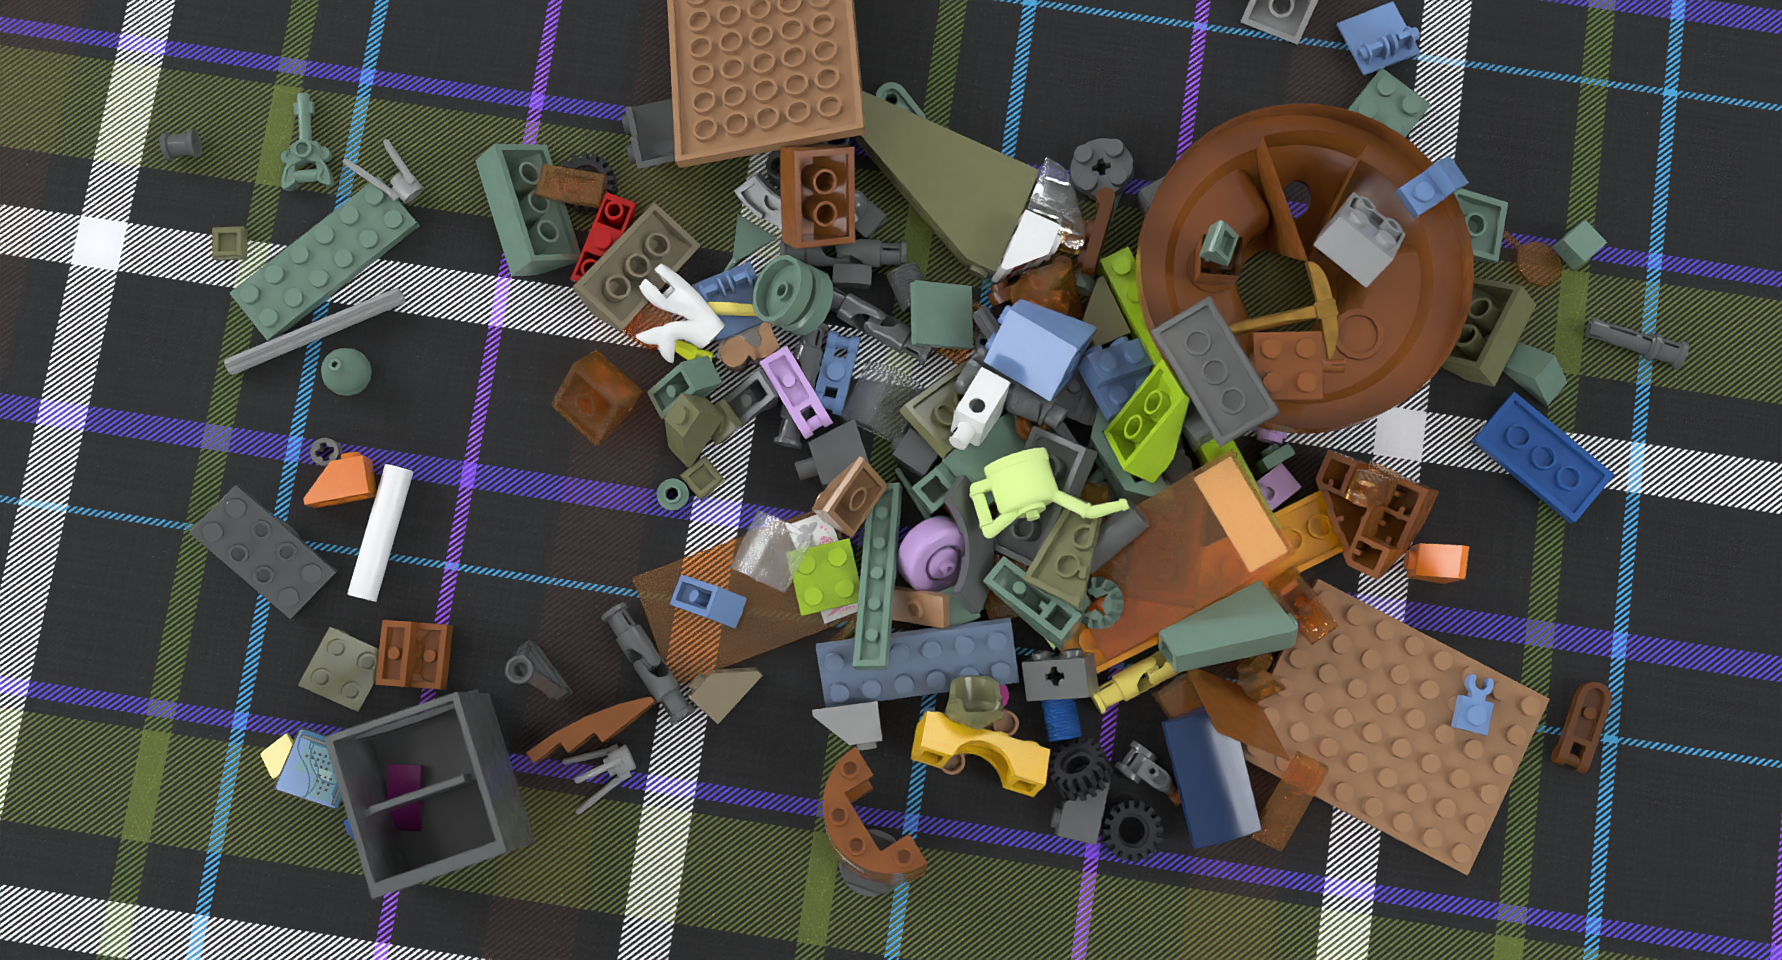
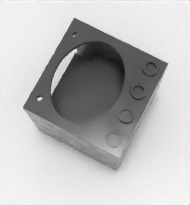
(467, 790)

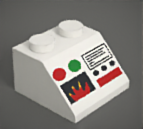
(1029, 245)

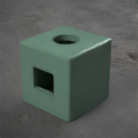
(1579, 244)

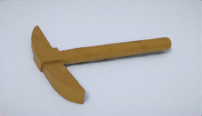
(1322, 309)

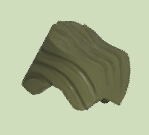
(974, 701)

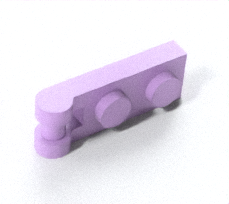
(795, 391)

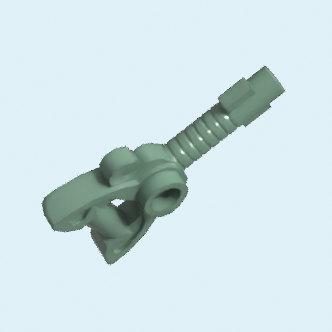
(305, 151)

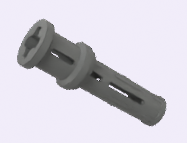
(1650, 346)

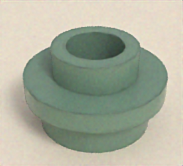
(680, 501)

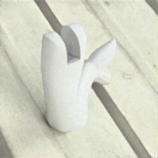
(683, 300)

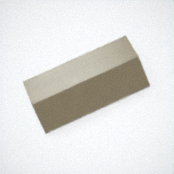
(613, 282)

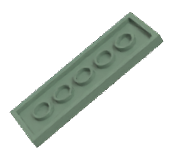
(323, 260)

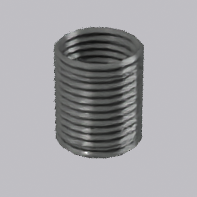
(900, 283)

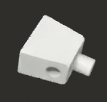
(978, 409)

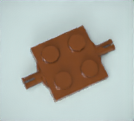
(1292, 364)

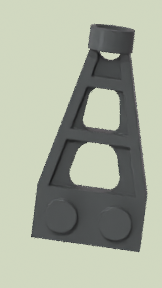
(537, 671)

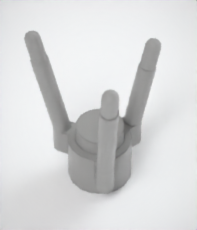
(404, 183)
(618, 762)

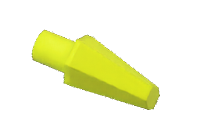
(690, 351)

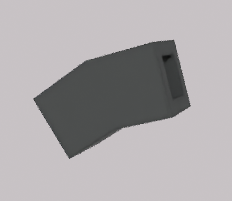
(852, 276)

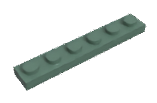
(878, 582)

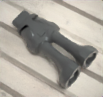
(1019, 399)

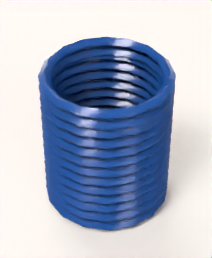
(1061, 719)

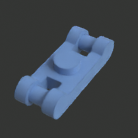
(836, 371)

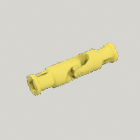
(1128, 684)

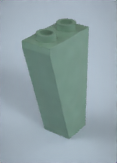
(1229, 630)

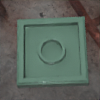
(941, 315)

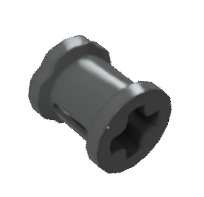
(180, 144)

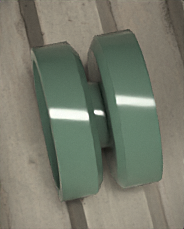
(792, 295)

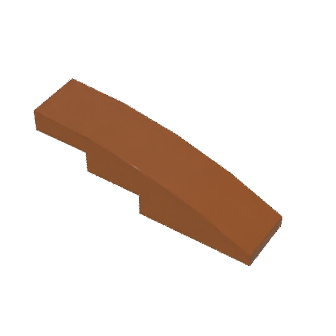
(604, 724)

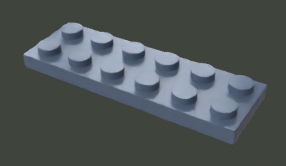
(920, 662)

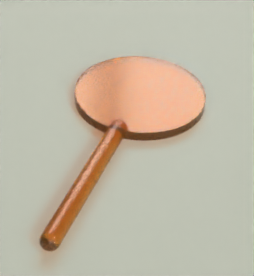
(1536, 261)

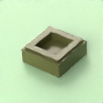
(229, 243)
(702, 478)

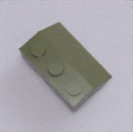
(1490, 331)

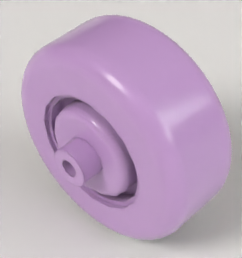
(932, 555)

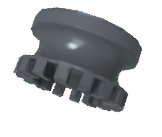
(318, 447)

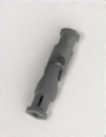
(863, 252)
(879, 325)
(808, 356)
(645, 658)

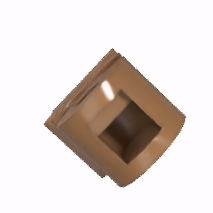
(737, 352)

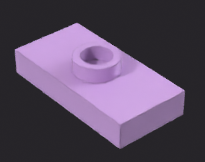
(1278, 485)

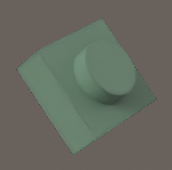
(1273, 456)

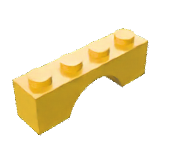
(1018, 762)

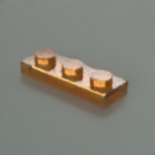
(1290, 800)

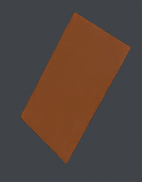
(1236, 713)

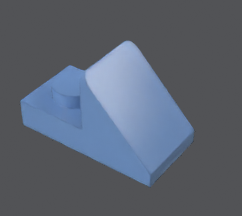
(1431, 186)

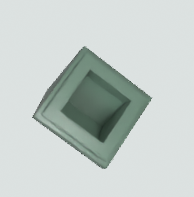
(1219, 243)

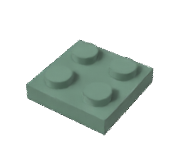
(1391, 103)

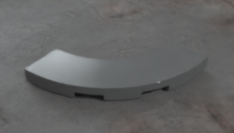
(978, 549)

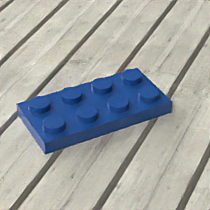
(1542, 457)

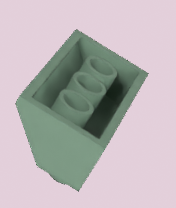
(531, 229)

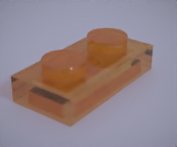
(571, 186)

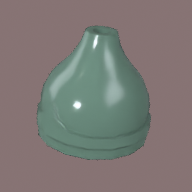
(346, 371)

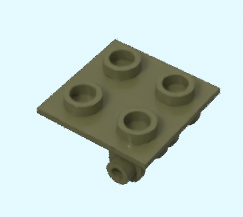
(342, 669)

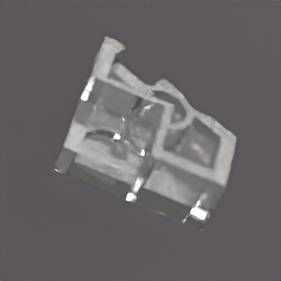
(1056, 198)

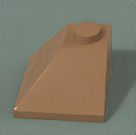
(850, 497)

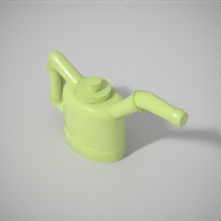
(1023, 488)

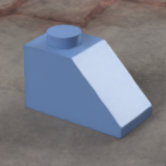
(708, 601)

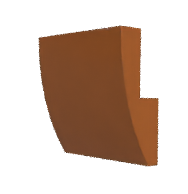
(414, 654)

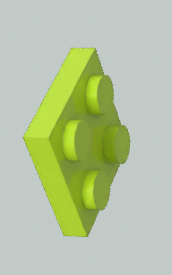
(827, 578)

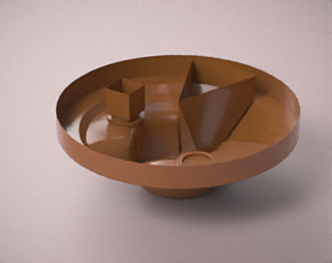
(1388, 332)

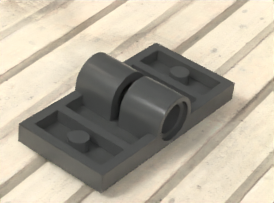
(263, 551)

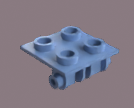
(1379, 38)
(735, 287)

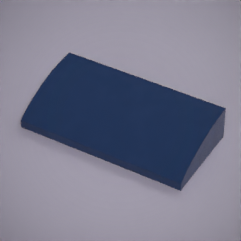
(1210, 780)

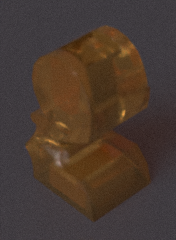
(1373, 485)
(1255, 679)

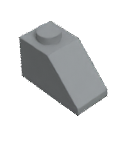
(853, 723)

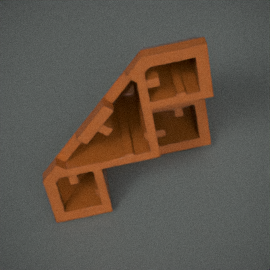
(1374, 535)

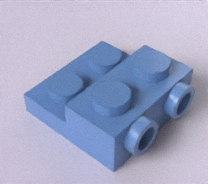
(1115, 373)

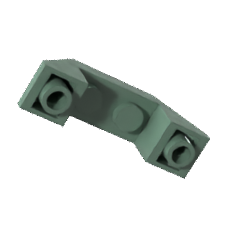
(1120, 481)

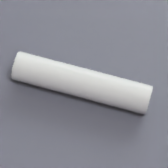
(380, 532)

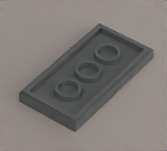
(1215, 371)

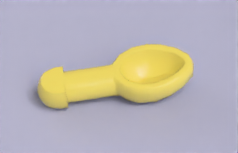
(732, 309)

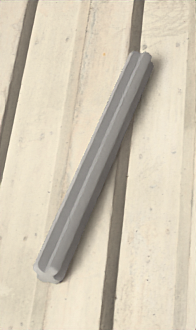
(314, 331)

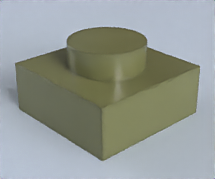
(728, 425)

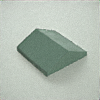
(1485, 223)

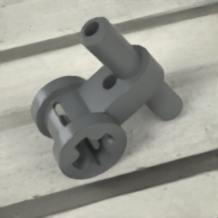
(1140, 766)

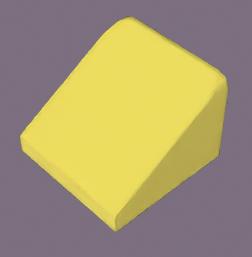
(276, 755)

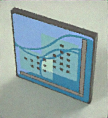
(309, 771)

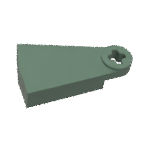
(998, 443)

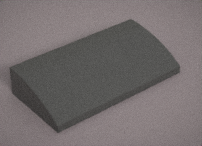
(1070, 468)

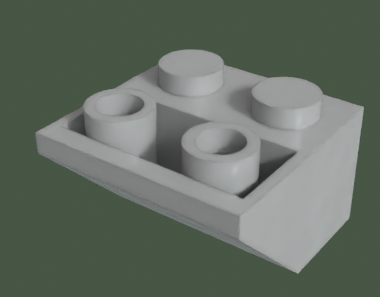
(1360, 239)

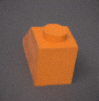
(343, 482)
(1436, 562)

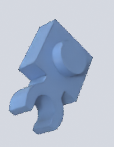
(1472, 711)

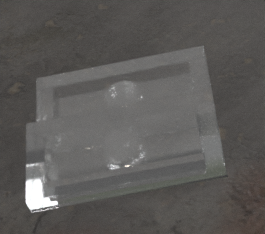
(771, 551)

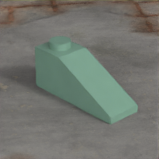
(1041, 611)

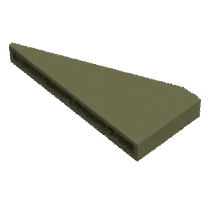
(954, 183)

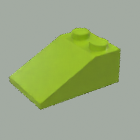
(1150, 424)

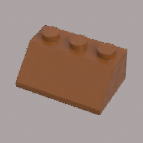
(817, 195)

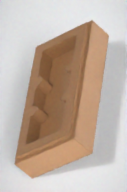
(921, 607)

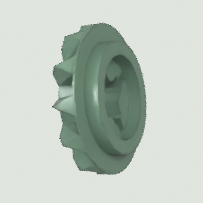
(1112, 606)

